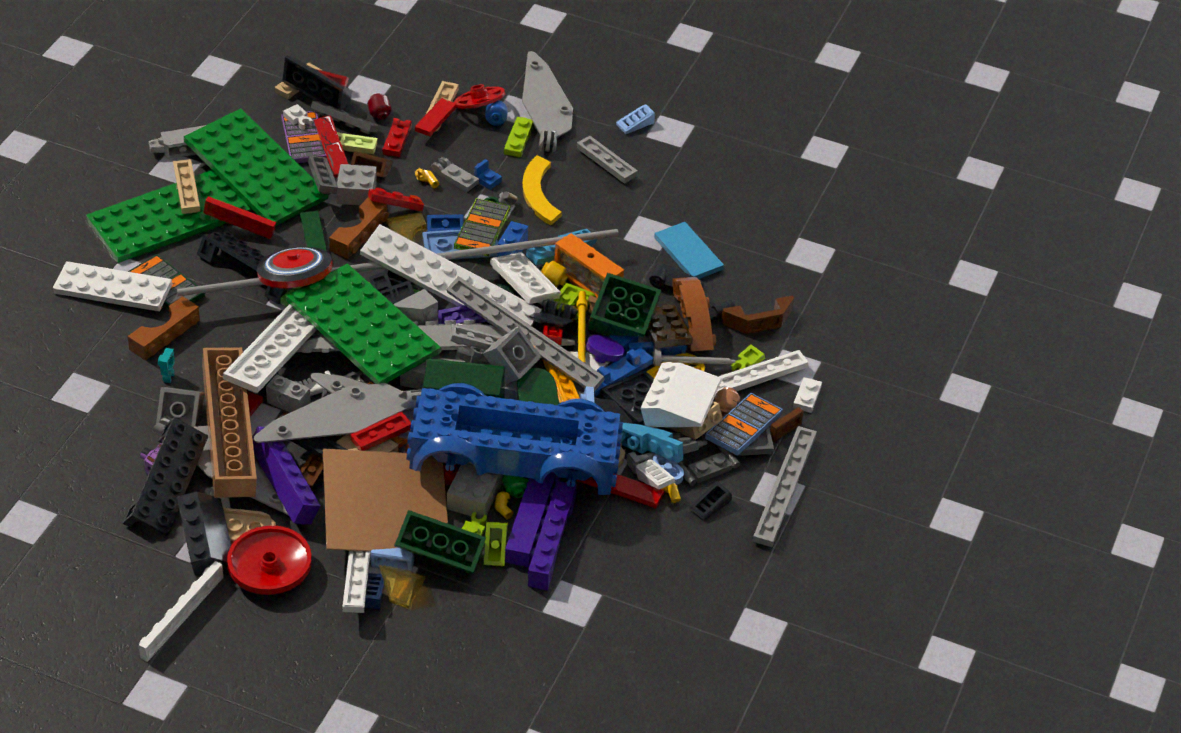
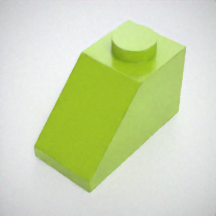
(495, 543)

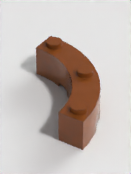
(695, 308)

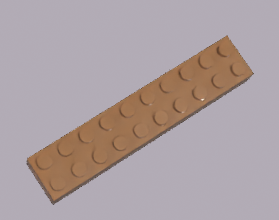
(228, 427)

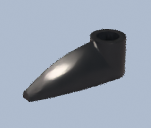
(663, 275)

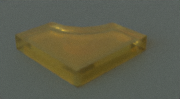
(407, 224)

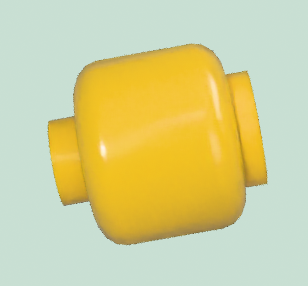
(555, 273)

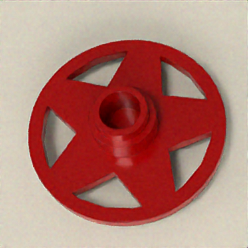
(479, 96)

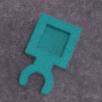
(166, 365)

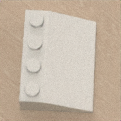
(679, 396)

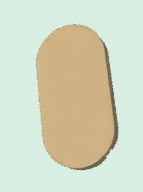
(241, 521)

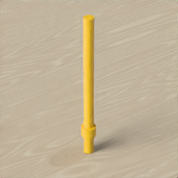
(582, 306)

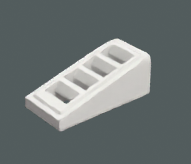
(653, 474)

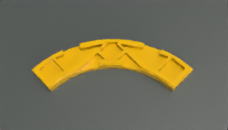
(533, 194)

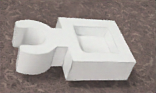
(297, 115)

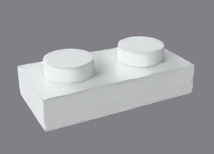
(807, 394)

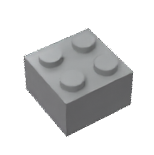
(355, 183)

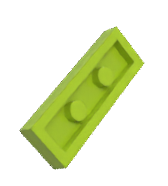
(518, 137)

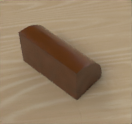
(382, 165)

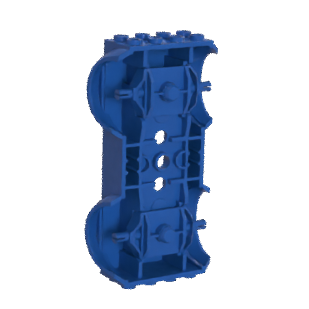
(516, 436)

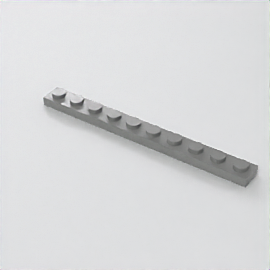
(507, 321)

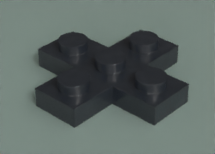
(392, 293)

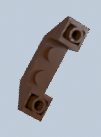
(736, 319)

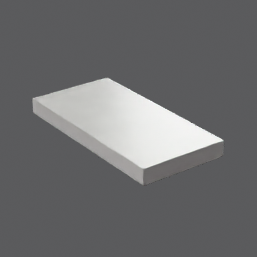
(525, 278)

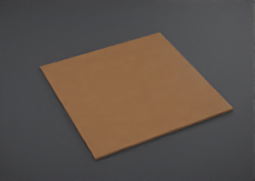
(372, 493)

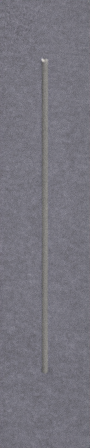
(447, 255)

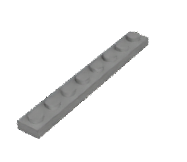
(784, 486)

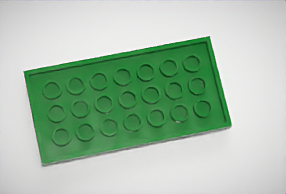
(255, 167)
(157, 218)
(363, 324)

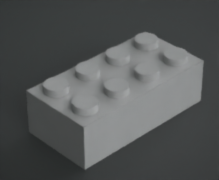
(472, 491)

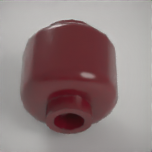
(379, 106)

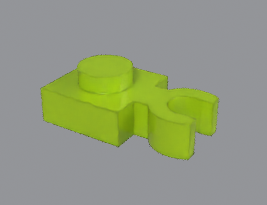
(748, 357)
(476, 525)

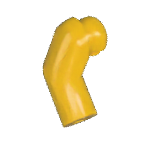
(427, 176)
(673, 492)
(500, 505)

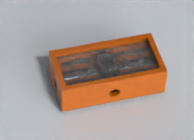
(584, 264)

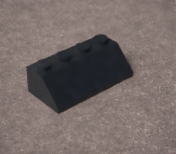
(315, 84)
(204, 530)

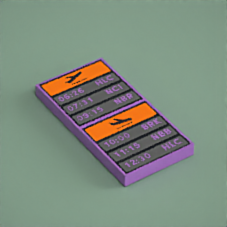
(303, 142)

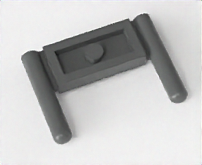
(710, 467)

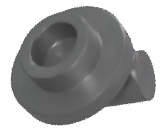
(507, 198)

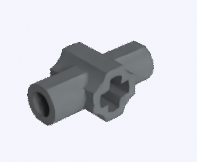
(474, 355)

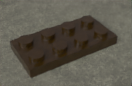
(668, 328)

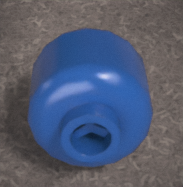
(496, 113)

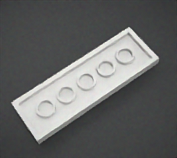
(112, 286)

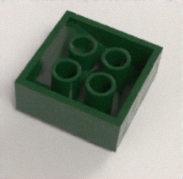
(623, 307)

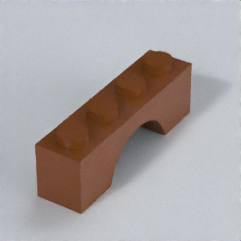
(348, 240)
(149, 341)

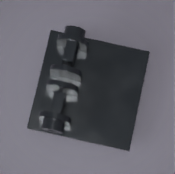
(556, 314)

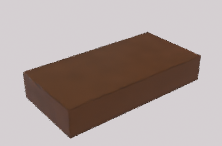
(786, 424)

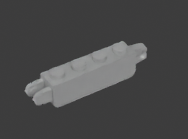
(172, 143)

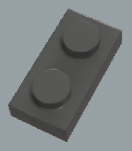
(688, 444)

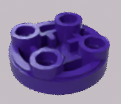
(604, 348)

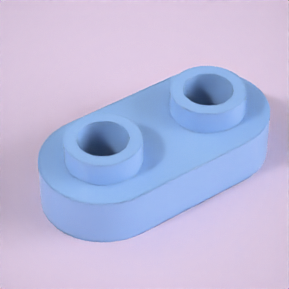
(671, 467)

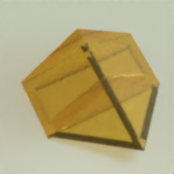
(401, 584)

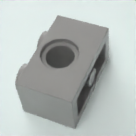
(287, 394)

